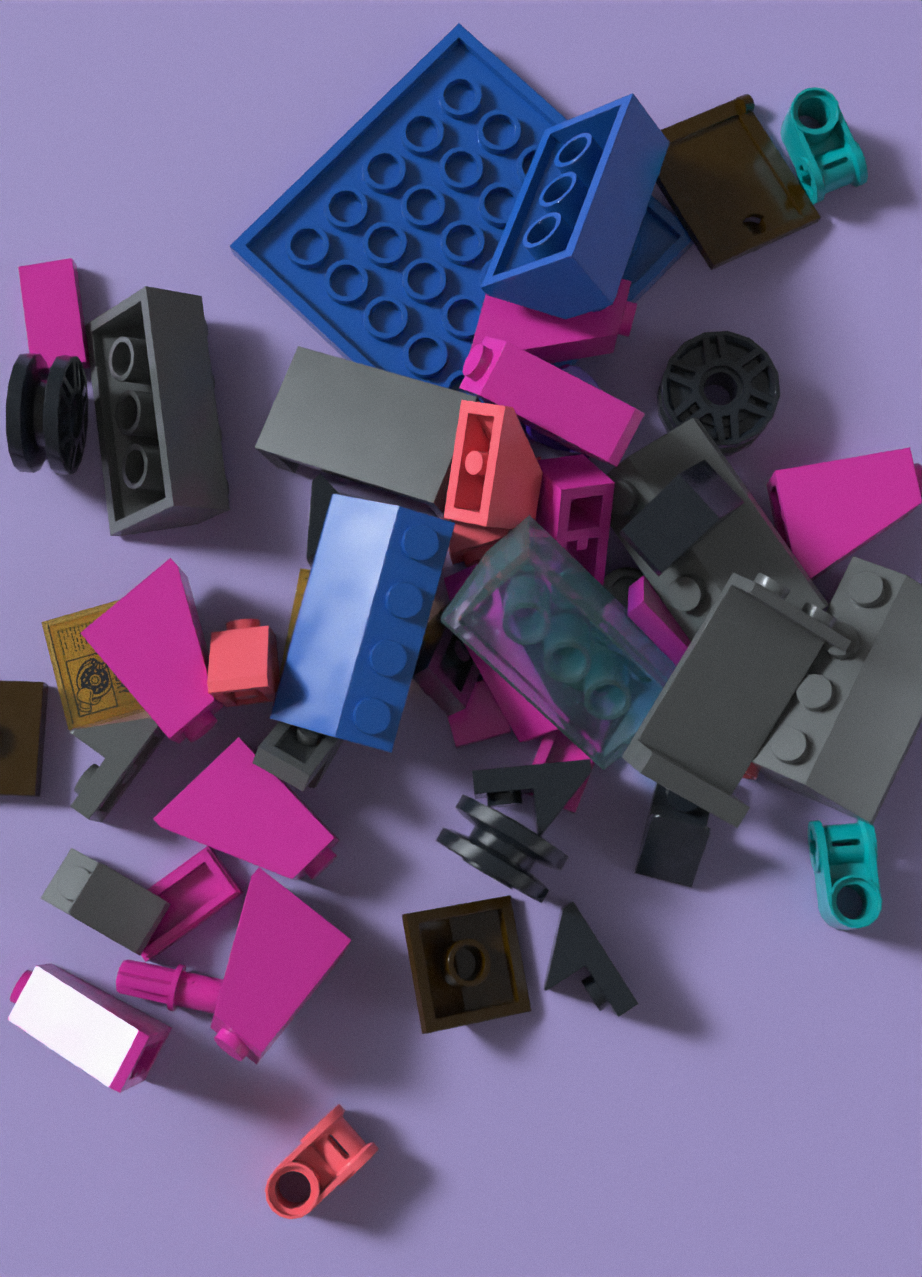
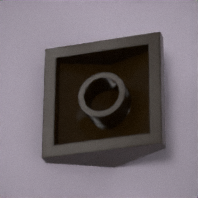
(466, 963)

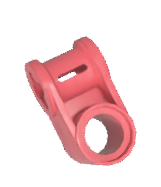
(321, 1162)

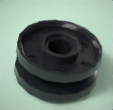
(724, 361)
(47, 413)
(502, 848)

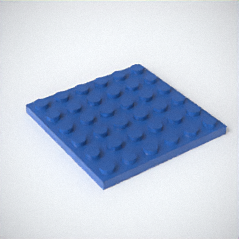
(406, 213)

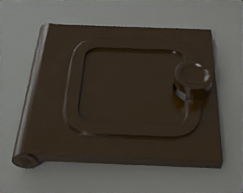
(728, 171)

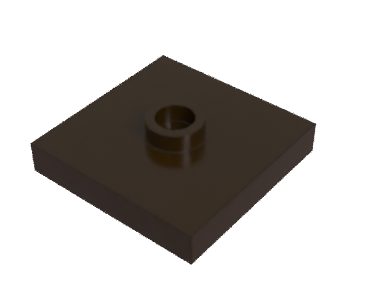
(22, 737)

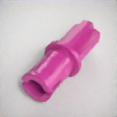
(168, 985)

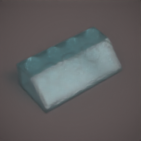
(560, 641)

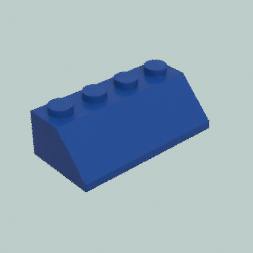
(579, 211)
(362, 621)

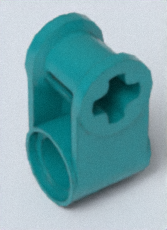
(826, 155)
(845, 866)

